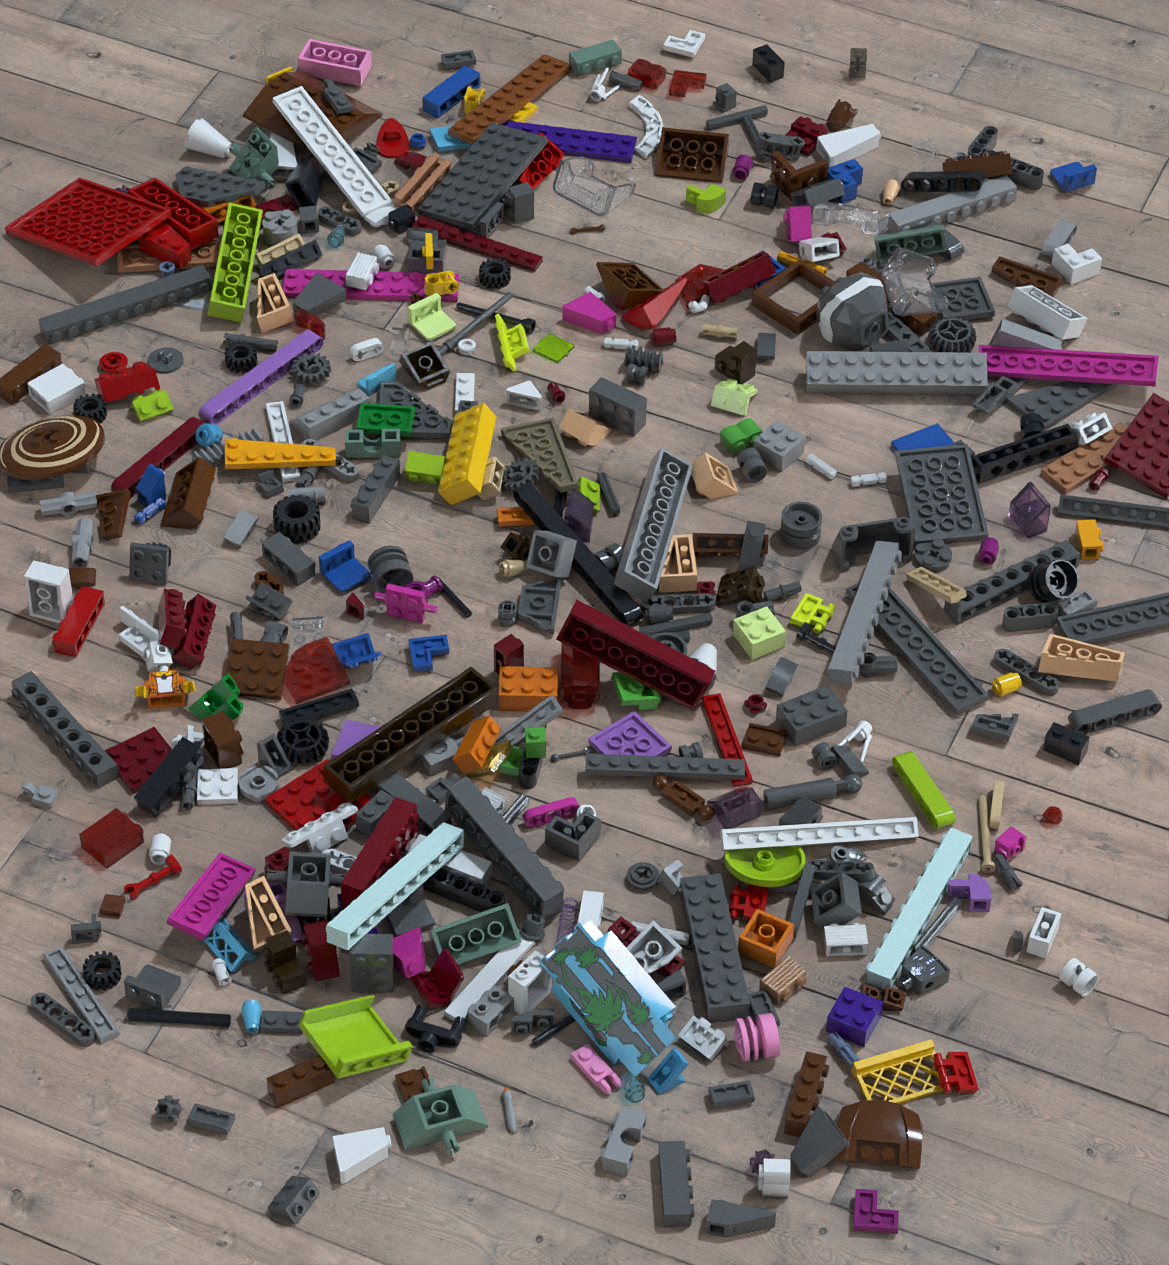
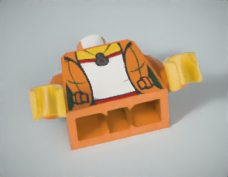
(165, 688)

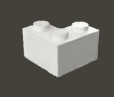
(1074, 265)

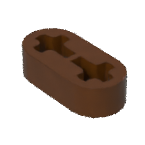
(272, 582)

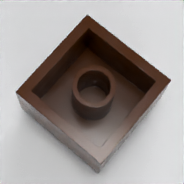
(222, 740)

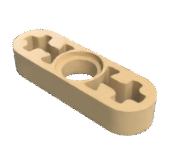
(996, 804)

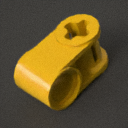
(473, 98)
(440, 283)

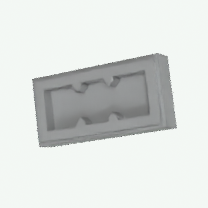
(1077, 603)

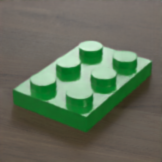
(376, 417)

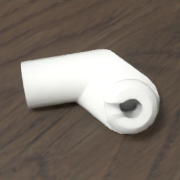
(698, 307)

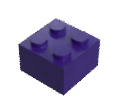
(854, 1016)

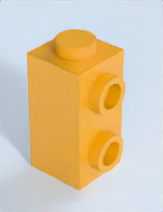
(1088, 539)

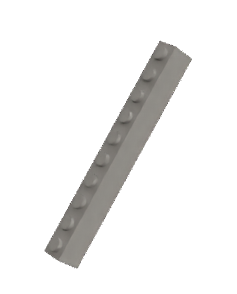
(864, 613)

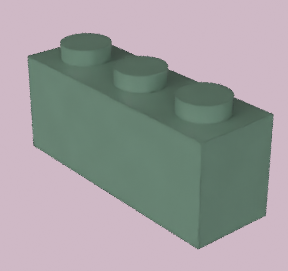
(595, 58)

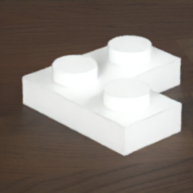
(687, 46)

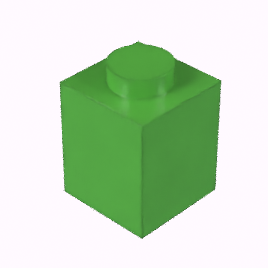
(535, 742)

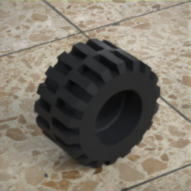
(297, 518)

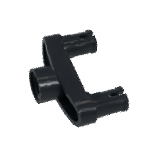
(430, 1035)

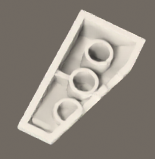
(653, 948)

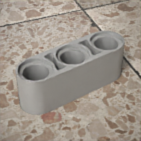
(1060, 235)

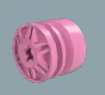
(752, 1038)

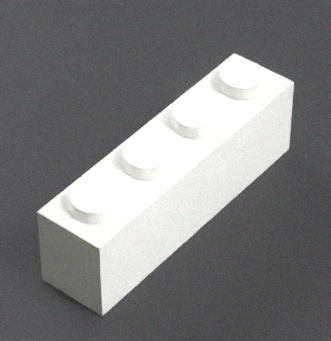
(465, 864)

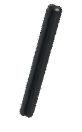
(179, 1017)

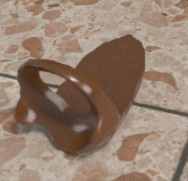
(840, 115)

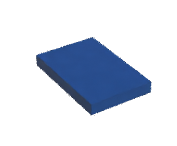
(925, 438)

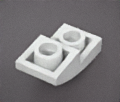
(380, 216)

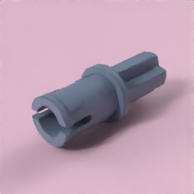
(842, 1048)

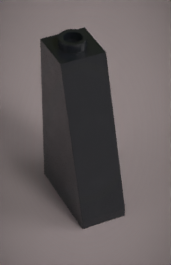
(306, 181)

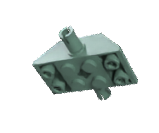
(255, 159)
(439, 1116)

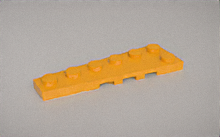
(260, 454)

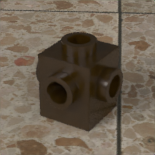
(517, 546)

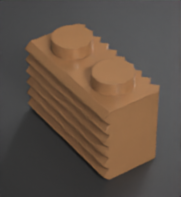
(783, 980)

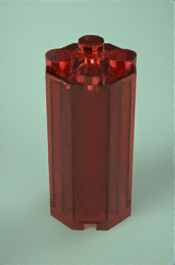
(579, 679)

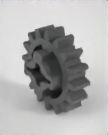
(311, 368)
(520, 474)

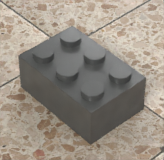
(617, 406)
(811, 715)
(372, 964)

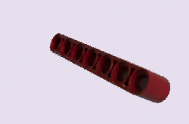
(161, 456)

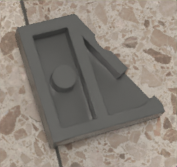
(994, 726)

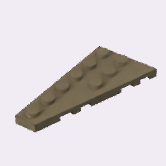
(544, 445)

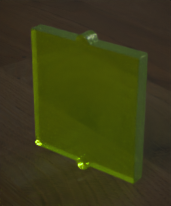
(553, 348)

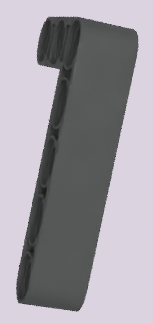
(1023, 173)

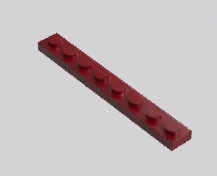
(481, 244)

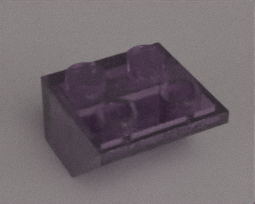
(580, 514)
(736, 807)

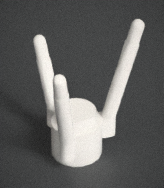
(598, 90)
(860, 732)

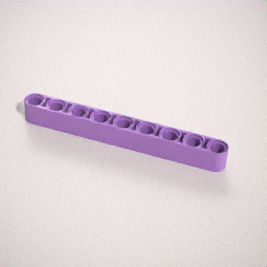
(259, 378)

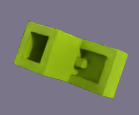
(706, 200)

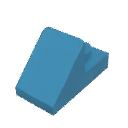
(668, 1072)

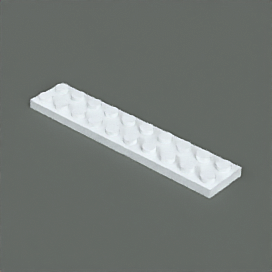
(331, 151)

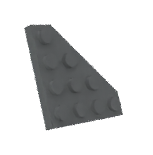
(427, 420)

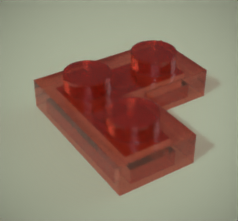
(684, 79)

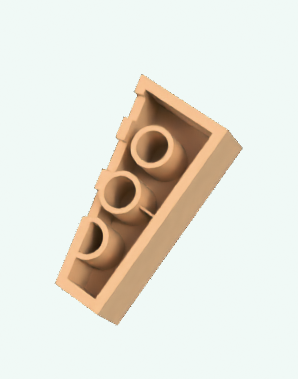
(1080, 659)

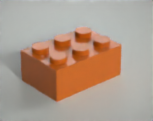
(526, 687)

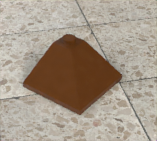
(627, 283)

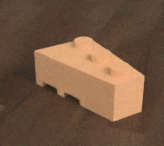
(272, 304)
(680, 566)
(263, 913)

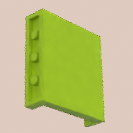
(353, 1037)

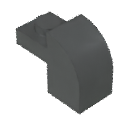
(876, 894)

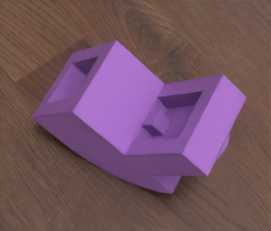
(974, 889)

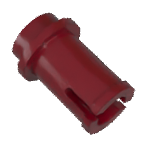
(558, 395)
(1100, 476)

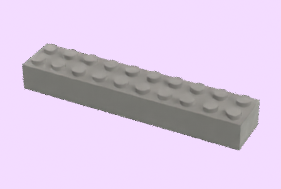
(896, 372)
(653, 525)

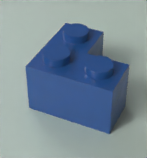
(850, 175)

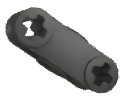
(784, 144)

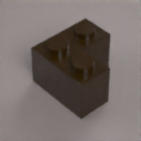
(737, 362)
(283, 962)

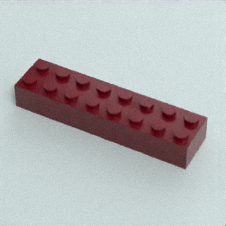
(635, 655)

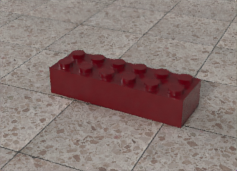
(382, 849)

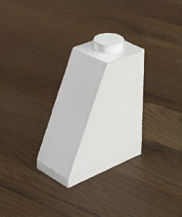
(360, 1151)

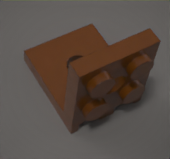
(790, 179)

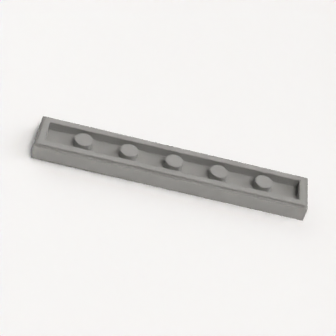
(81, 994)

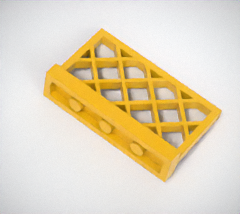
(890, 1062)

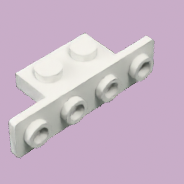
(138, 633)
(324, 831)

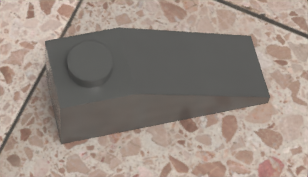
(751, 545)

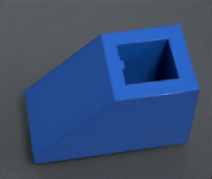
(151, 486)

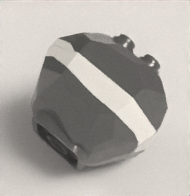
(853, 311)

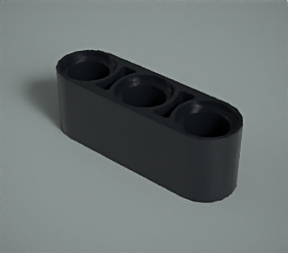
(529, 771)

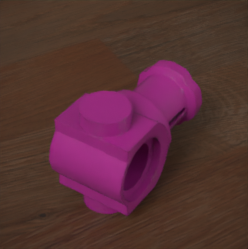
(428, 587)

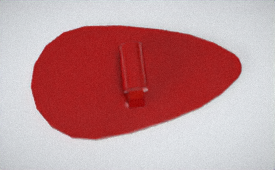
(392, 139)

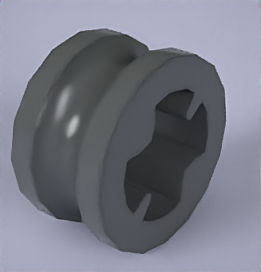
(371, 149)

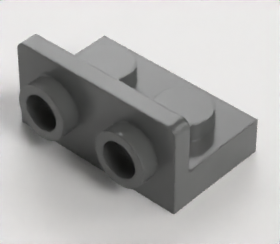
(270, 601)

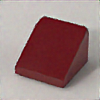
(355, 607)

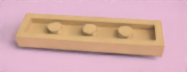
(936, 585)

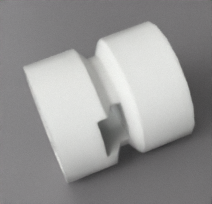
(1076, 975)

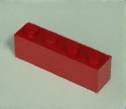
(78, 621)

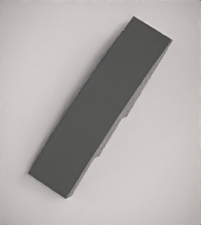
(997, 393)

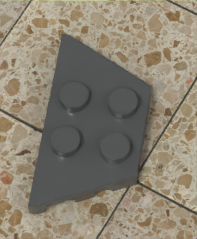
(540, 604)

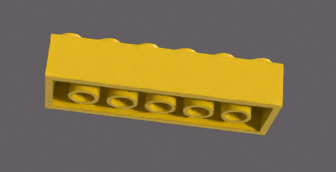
(467, 454)

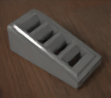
(673, 985)

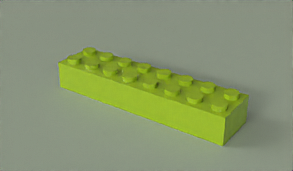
(234, 262)

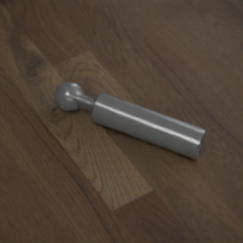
(812, 790)

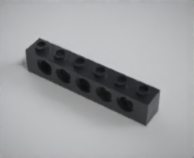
(1024, 453)

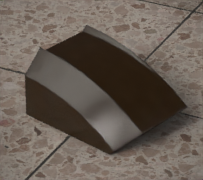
(425, 366)

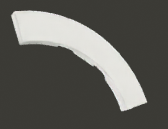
(653, 125)

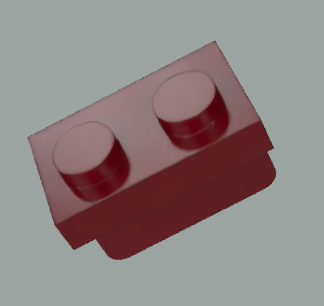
(441, 983)

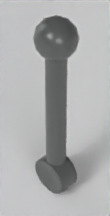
(586, 750)

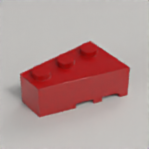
(166, 245)
(126, 381)

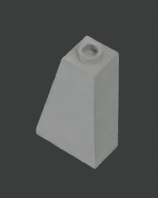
(1016, 335)

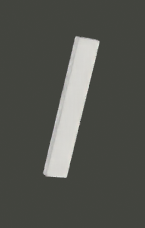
(281, 434)
(489, 976)

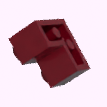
(322, 954)

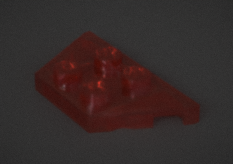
(694, 287)

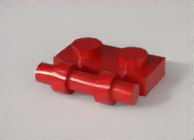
(755, 899)
(961, 1072)

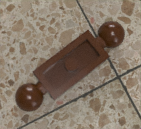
(683, 797)

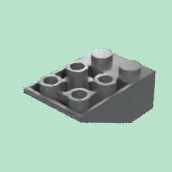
(417, 262)

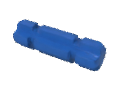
(149, 511)

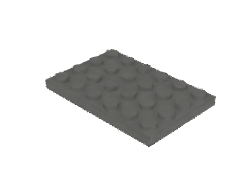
(941, 493)

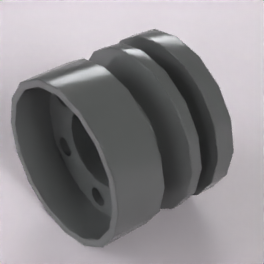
(389, 566)

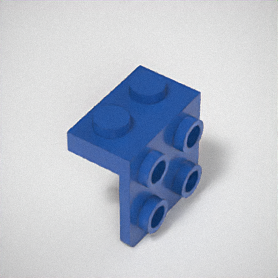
(1074, 176)
(342, 567)
(356, 650)

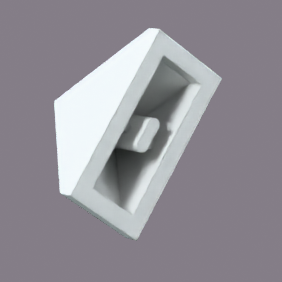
(524, 396)

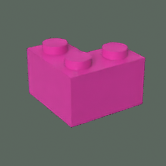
(799, 223)

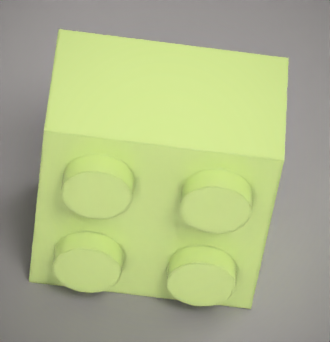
(759, 633)

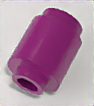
(742, 167)
(988, 551)

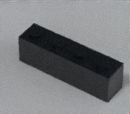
(169, 777)

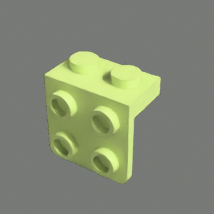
(429, 318)
(733, 396)

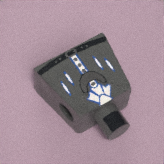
(923, 972)

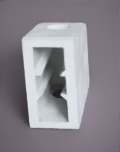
(813, 248)

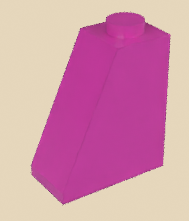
(589, 313)
(409, 953)

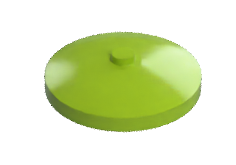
(766, 865)

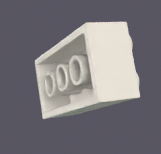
(1046, 312)

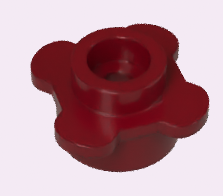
(706, 588)
(755, 703)

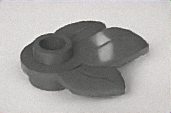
(849, 854)

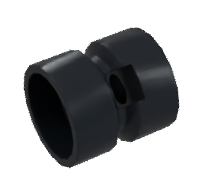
(770, 195)
(1031, 425)

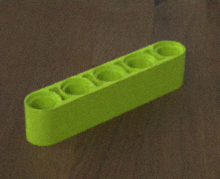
(923, 790)

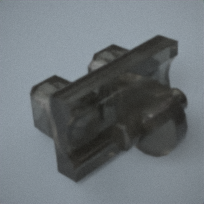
(858, 63)

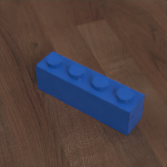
(450, 91)

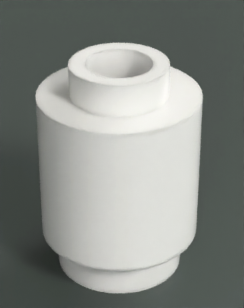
(384, 256)
(159, 848)

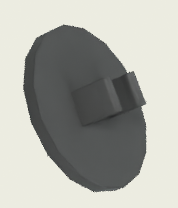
(165, 360)

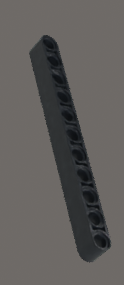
(584, 561)

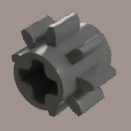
(168, 1108)

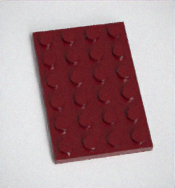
(1144, 447)

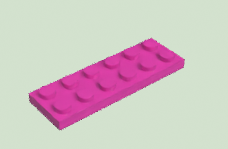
(211, 896)

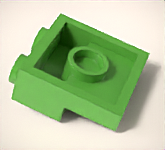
(635, 693)

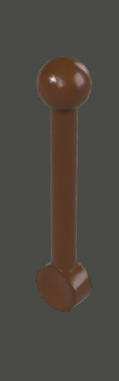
(573, 230)

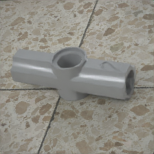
(68, 504)
(82, 542)

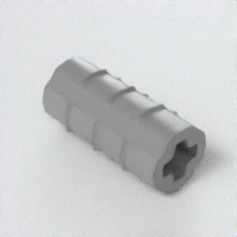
(315, 492)

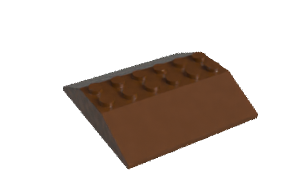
(265, 113)

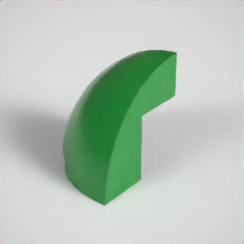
(219, 698)

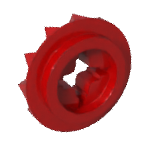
(111, 358)

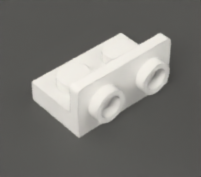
(703, 1038)

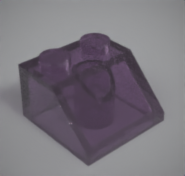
(1030, 511)

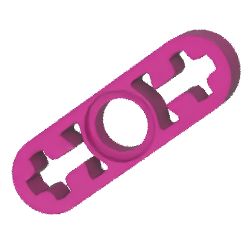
(539, 815)

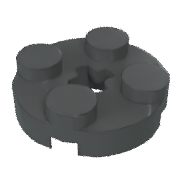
(935, 547)

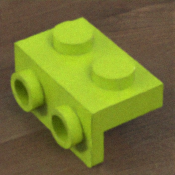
(152, 405)
(591, 491)

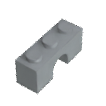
(627, 1126)

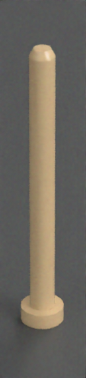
(988, 865)

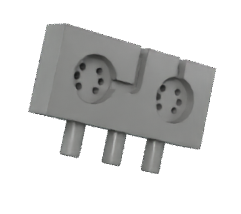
(441, 755)

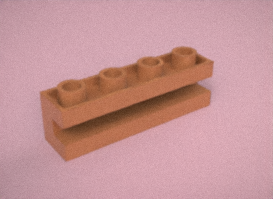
(423, 182)

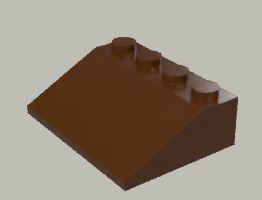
(692, 154)

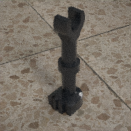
(804, 633)

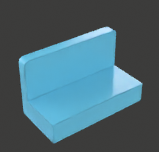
(372, 382)

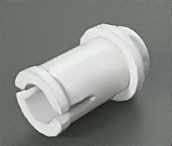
(599, 295)
(219, 967)

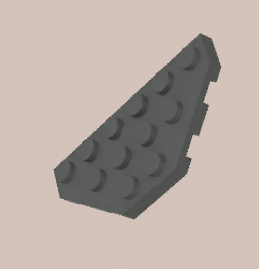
(209, 187)

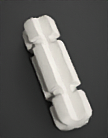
(619, 343)
(821, 466)
(868, 479)

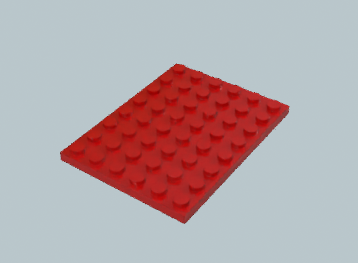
(88, 221)

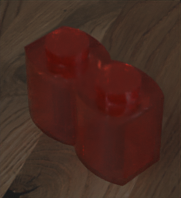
(651, 74)

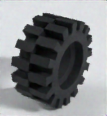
(495, 280)
(238, 350)
(91, 402)
(102, 961)

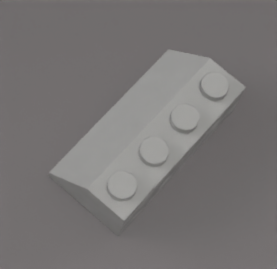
(331, 415)

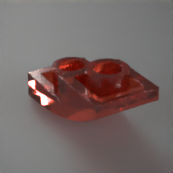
(311, 322)

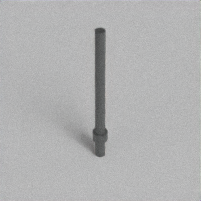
(449, 344)

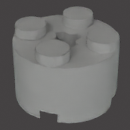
(279, 226)

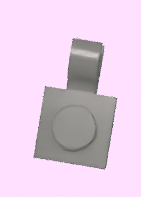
(42, 796)

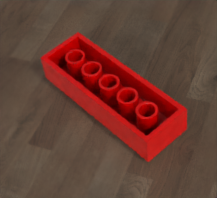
(186, 219)

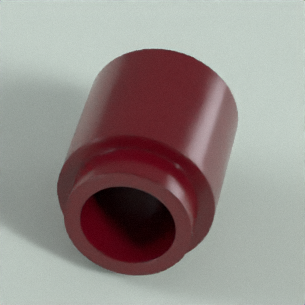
(663, 336)

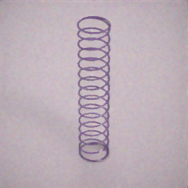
(566, 919)

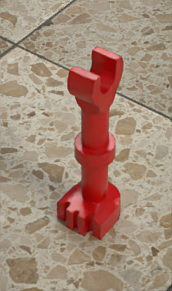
(172, 867)

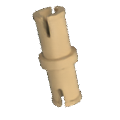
(720, 331)

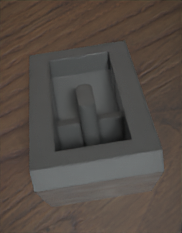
(272, 755)

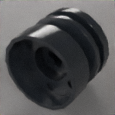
(1053, 581)

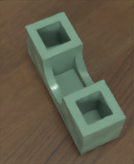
(360, 447)

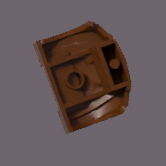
(880, 1134)

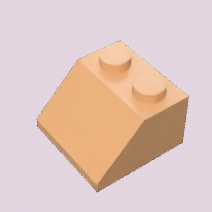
(584, 428)
(712, 477)

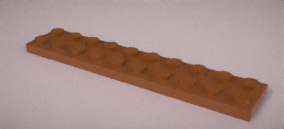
(510, 98)

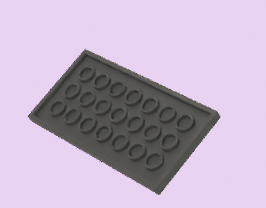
(482, 175)

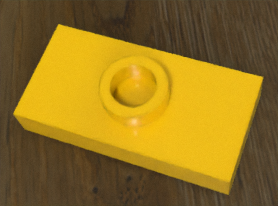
(427, 251)

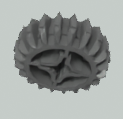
(952, 335)

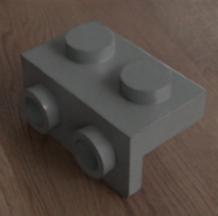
(294, 1198)

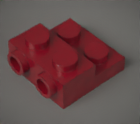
(808, 131)

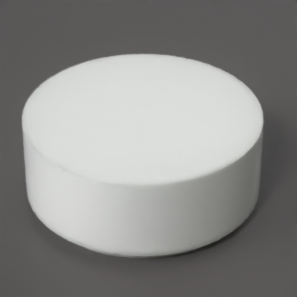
(466, 347)

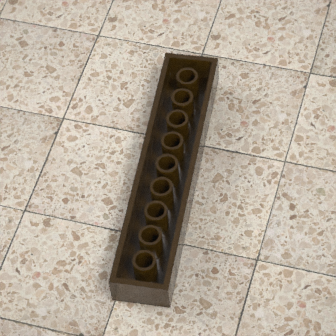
(410, 734)

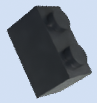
(768, 63)
(1066, 743)

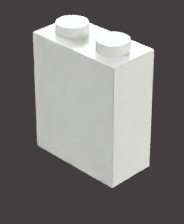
(56, 388)

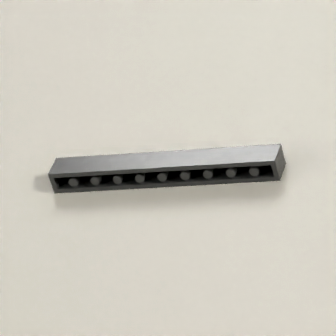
(124, 304)

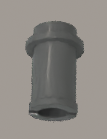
(296, 399)

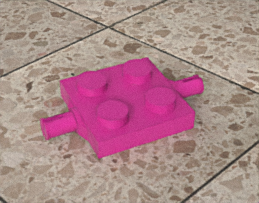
(405, 603)

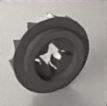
(641, 869)

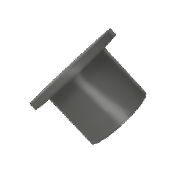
(533, 927)

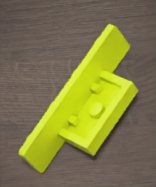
(513, 342)

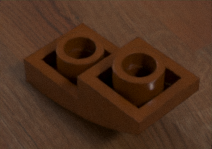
(82, 577)
(892, 998)

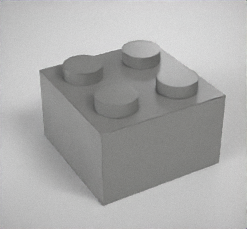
(779, 446)
(551, 553)

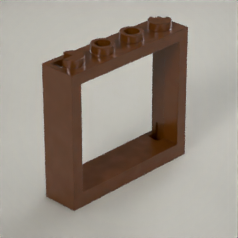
(794, 323)

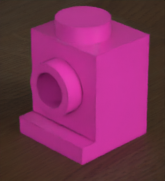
(1010, 843)

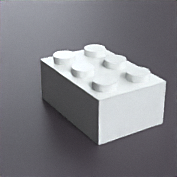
(48, 591)

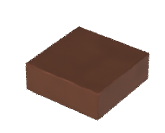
(112, 905)

